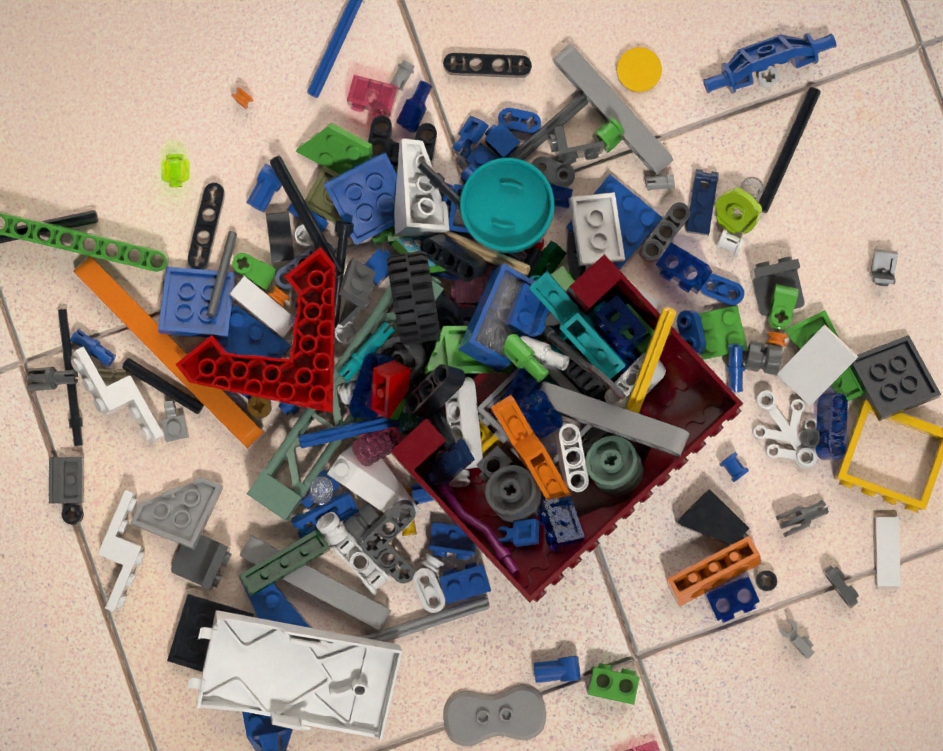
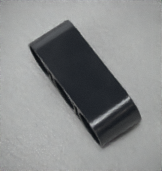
(462, 261)
(434, 391)

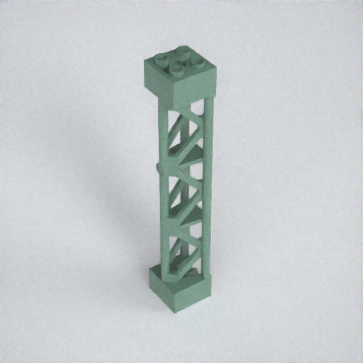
(273, 493)

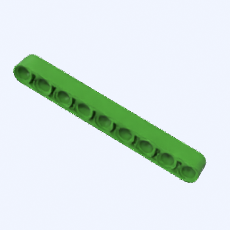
(79, 238)

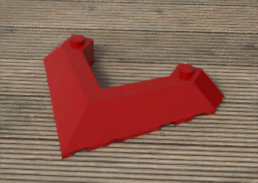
(298, 381)

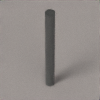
(221, 275)

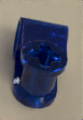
(541, 415)

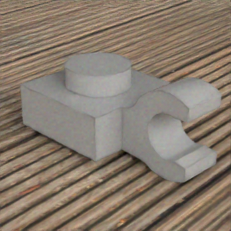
(173, 426)
(802, 644)

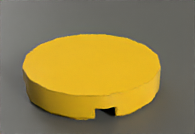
(639, 70)

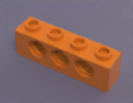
(714, 571)

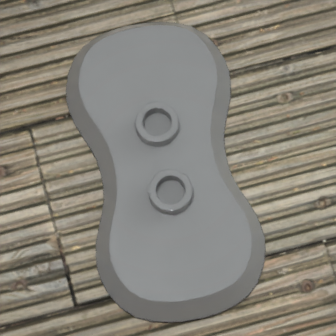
(476, 717)

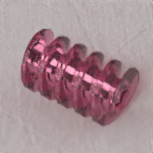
(375, 445)

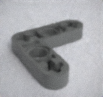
(382, 545)

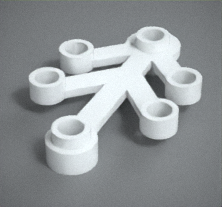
(787, 432)

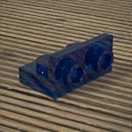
(560, 522)

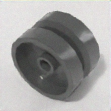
(514, 494)

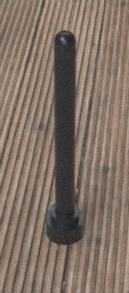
(344, 230)

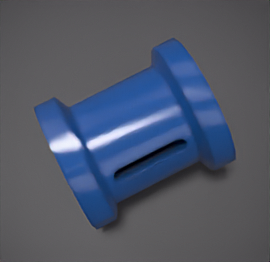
(734, 466)

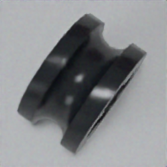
(77, 508)
(767, 573)

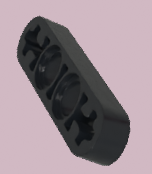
(487, 69)
(204, 226)

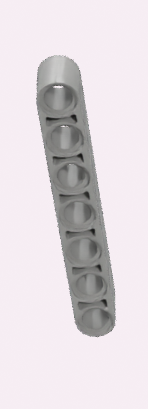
(610, 105)
(616, 419)
(322, 586)

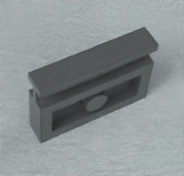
(66, 480)

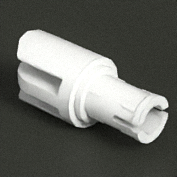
(545, 354)

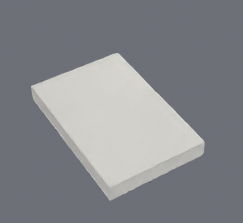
(596, 228)
(817, 365)

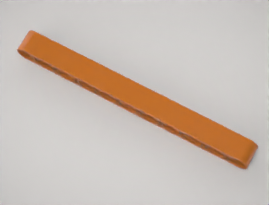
(165, 349)

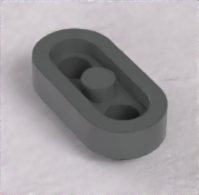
(553, 169)
(836, 578)

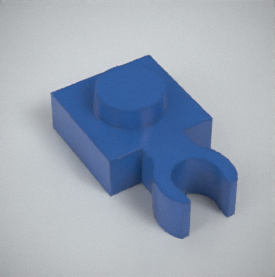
(522, 534)

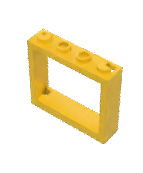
(871, 489)

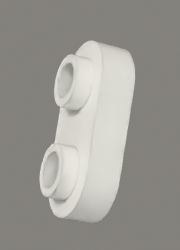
(429, 590)

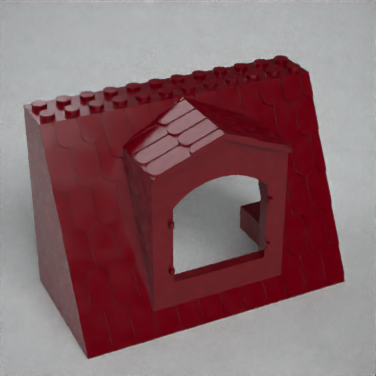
(686, 397)

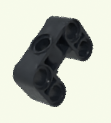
(392, 148)

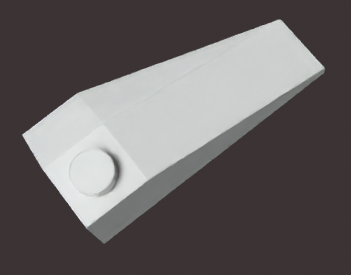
(417, 203)
(372, 483)

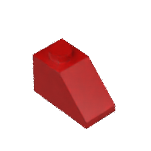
(389, 387)

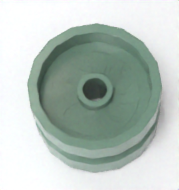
(614, 465)

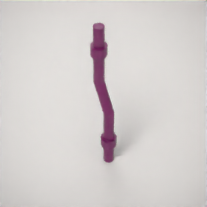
(502, 553)

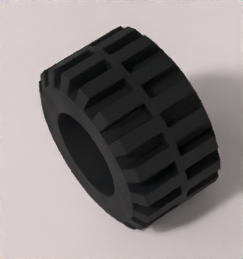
(586, 381)

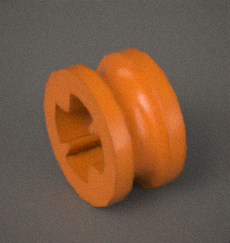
(242, 98)
(278, 296)
(776, 338)

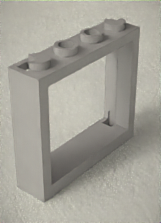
(487, 419)

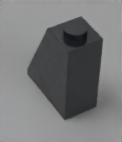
(714, 519)

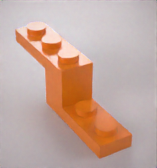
(529, 449)

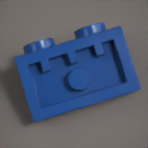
(527, 313)
(464, 583)

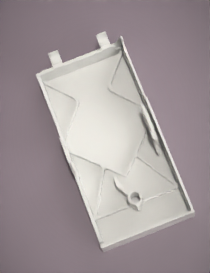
(297, 675)

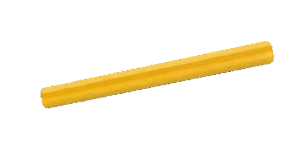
(651, 359)

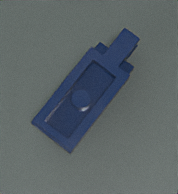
(450, 464)

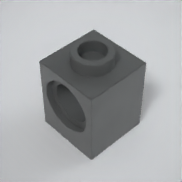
(494, 458)

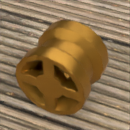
(262, 408)

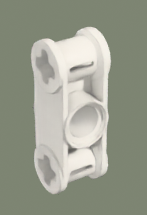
(369, 572)

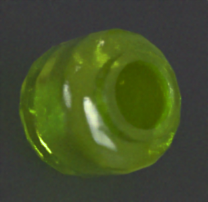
(175, 170)

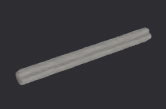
(430, 620)

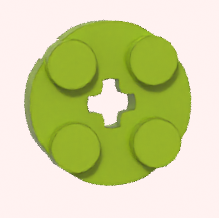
(745, 203)

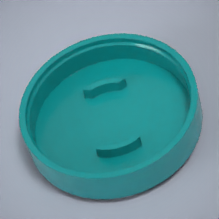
(507, 205)

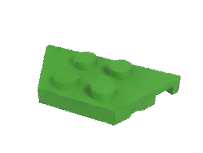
(336, 149)
(447, 353)

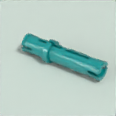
(370, 346)

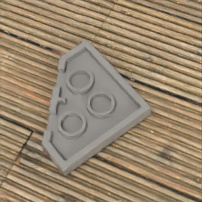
(180, 512)

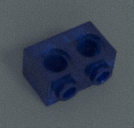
(686, 265)
(626, 321)
(729, 593)

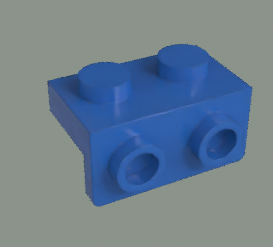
(450, 539)

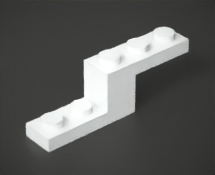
(116, 396)
(121, 551)

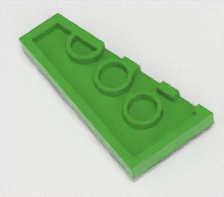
(804, 331)

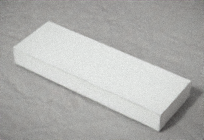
(262, 306)
(887, 552)

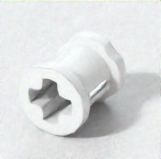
(730, 242)

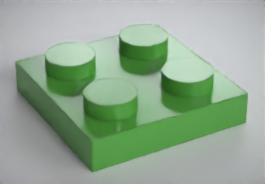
(720, 330)

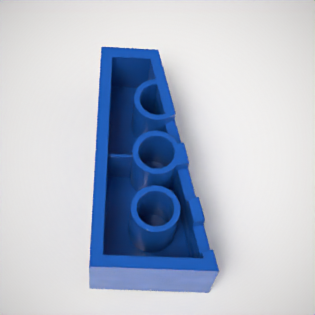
(275, 606)

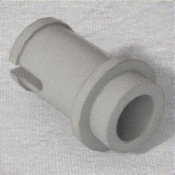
(402, 74)
(660, 182)

